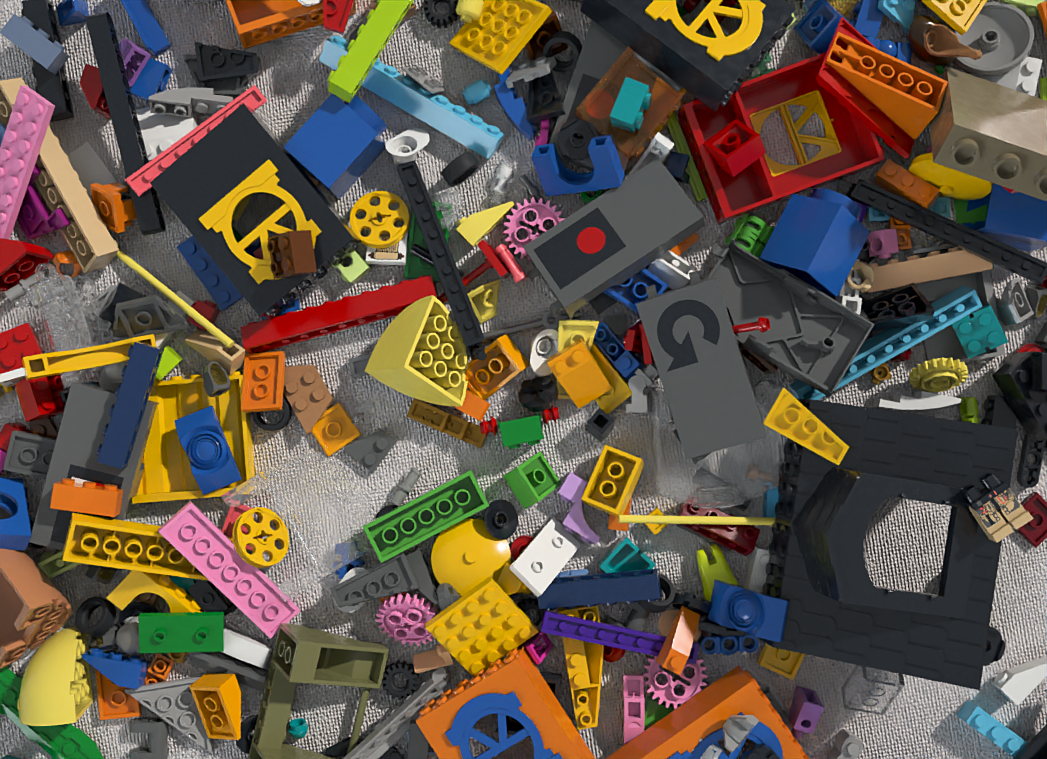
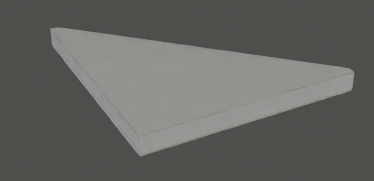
(176, 706)

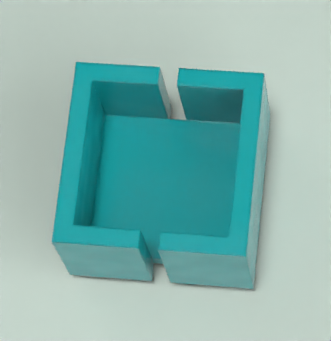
(630, 105)
(979, 331)
(625, 557)

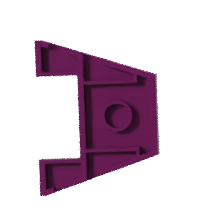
(35, 217)

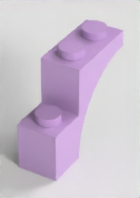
(574, 521)

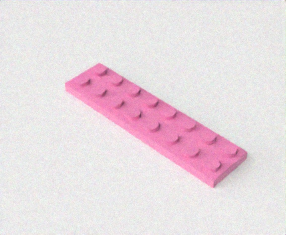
(20, 151)
(220, 563)

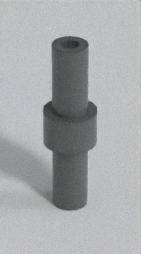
(532, 190)

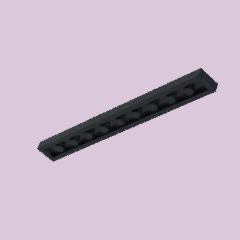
(950, 231)
(440, 254)

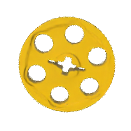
(388, 218)
(260, 545)

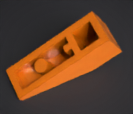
(679, 641)

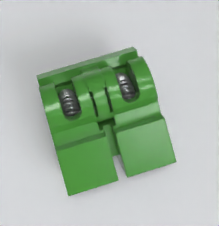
(751, 234)

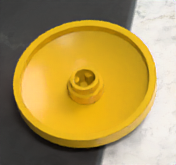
(949, 181)
(468, 555)

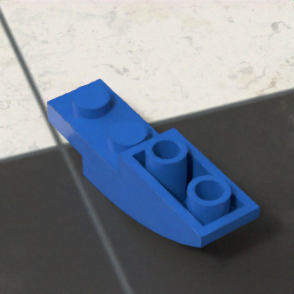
(513, 108)

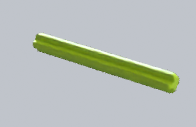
(682, 147)

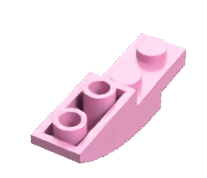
(633, 706)

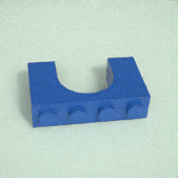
(560, 180)
(16, 530)

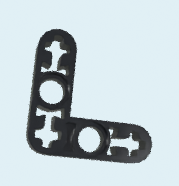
(1041, 446)

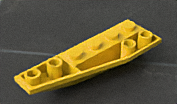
(584, 670)

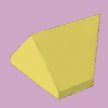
(485, 300)

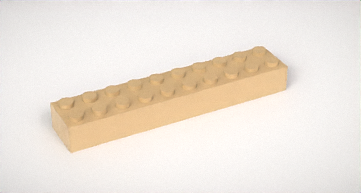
(62, 189)

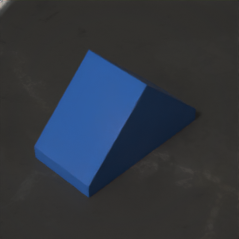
(72, 12)

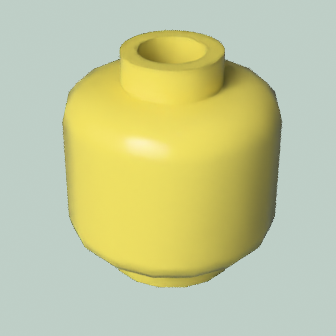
(469, 10)

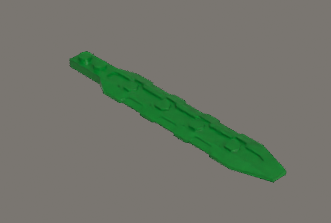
(58, 740)

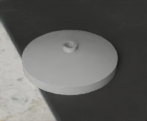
(1002, 36)

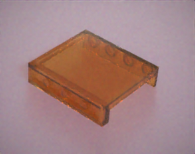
(601, 100)

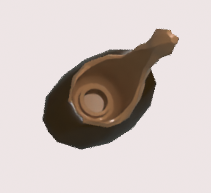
(937, 43)

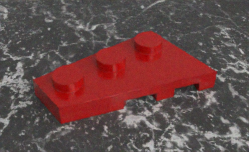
(336, 14)

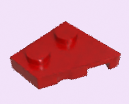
(633, 340)

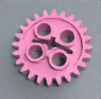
(542, 211)
(406, 619)
(665, 691)

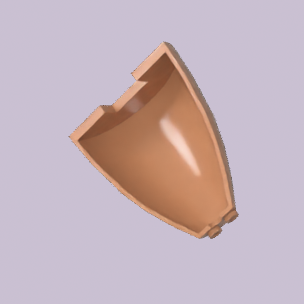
(28, 605)

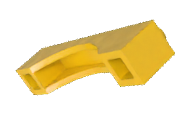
(80, 359)

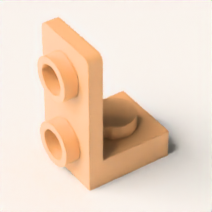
(432, 659)

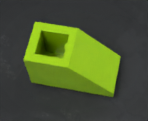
(168, 362)

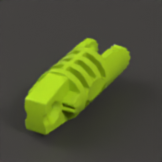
(969, 409)

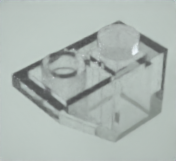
(451, 206)

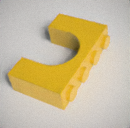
(142, 582)

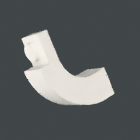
(658, 148)

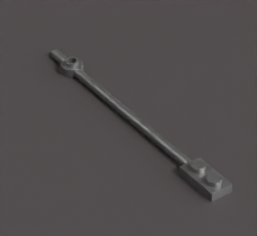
(359, 363)

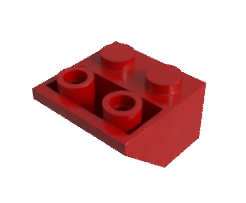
(93, 90)
(40, 397)

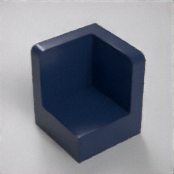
(677, 166)

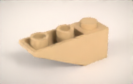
(215, 350)

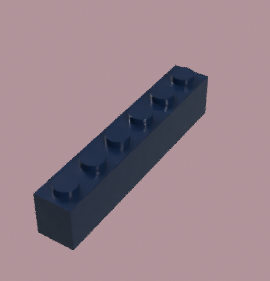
(130, 405)
(601, 588)

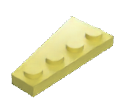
(569, 333)

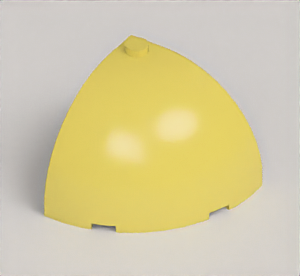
(422, 355)
(56, 681)

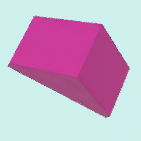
(537, 647)

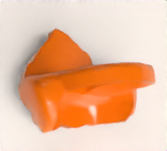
(66, 257)

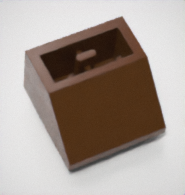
(292, 254)

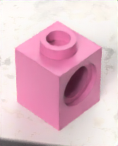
(883, 243)

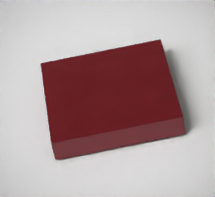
(1035, 530)

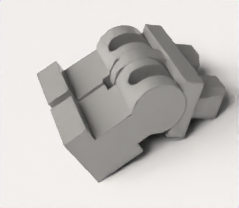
(640, 388)

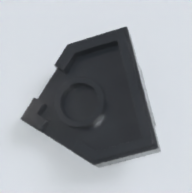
(711, 629)

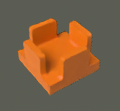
(111, 209)

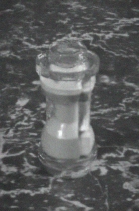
(504, 173)

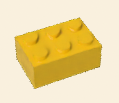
(613, 481)

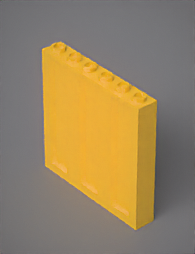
(167, 466)

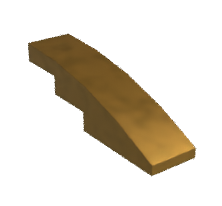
(446, 423)

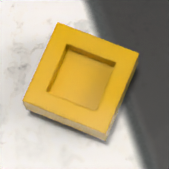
(656, 528)

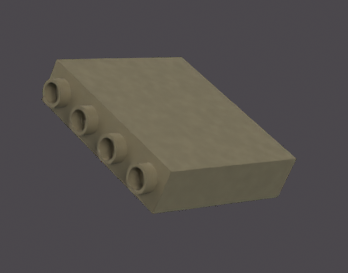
(992, 133)

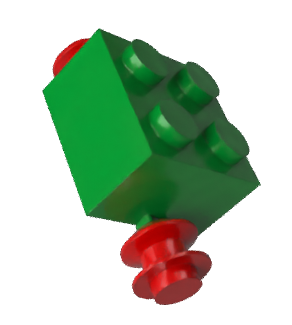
(520, 430)

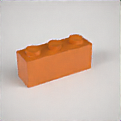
(906, 185)
(86, 497)

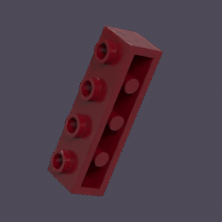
(735, 537)

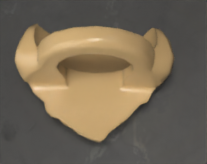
(867, 276)

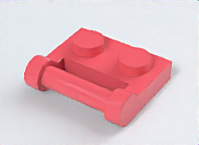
(511, 262)

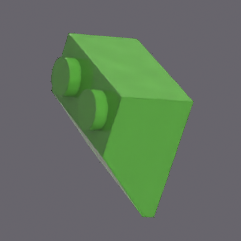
(532, 480)

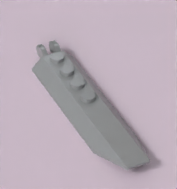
(398, 722)

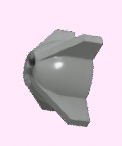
(737, 729)

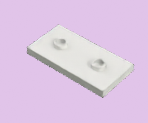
(545, 557)

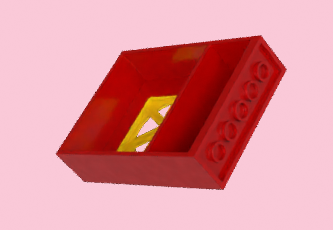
(844, 151)

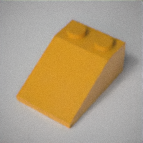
(498, 368)
(579, 373)
(219, 705)

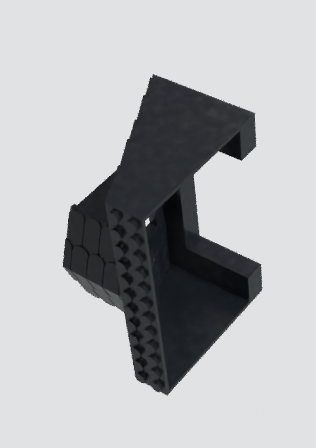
(822, 531)

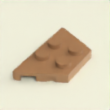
(306, 394)

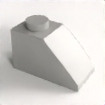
(1014, 305)

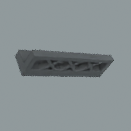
(222, 663)

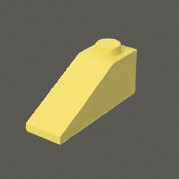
(479, 225)

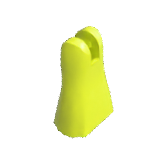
(713, 570)

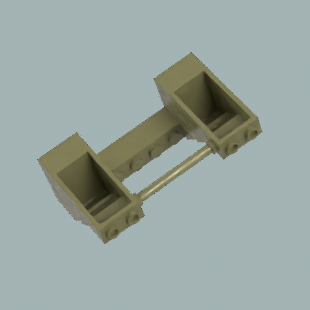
(312, 657)

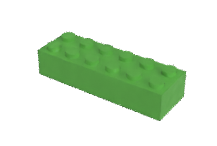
(425, 515)

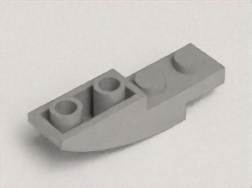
(184, 101)

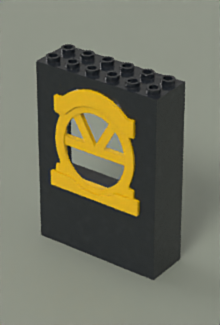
(700, 64)
(219, 173)

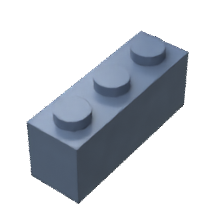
(35, 43)

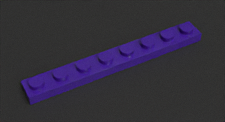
(607, 634)

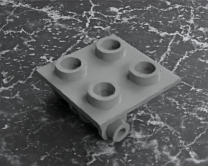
(420, 77)

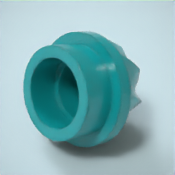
(298, 728)

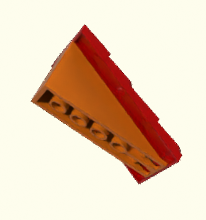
(880, 89)

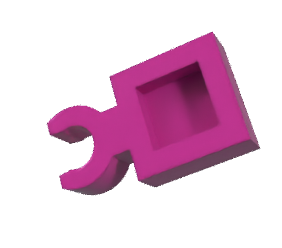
(542, 139)

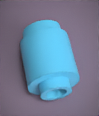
(476, 92)

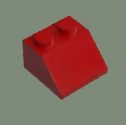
(735, 147)

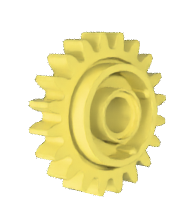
(938, 375)

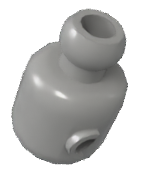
(128, 636)

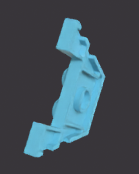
(899, 11)

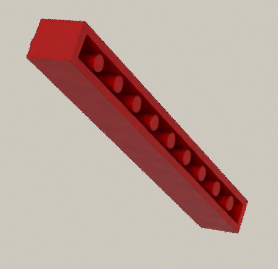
(336, 315)

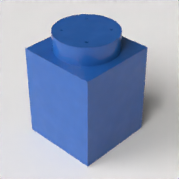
(338, 143)
(1012, 219)
(817, 239)

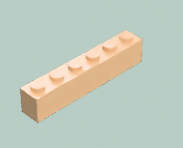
(926, 269)

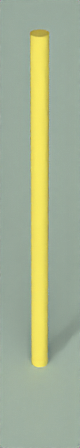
(175, 299)
(715, 520)

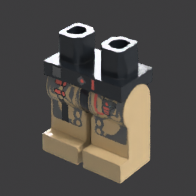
(996, 508)

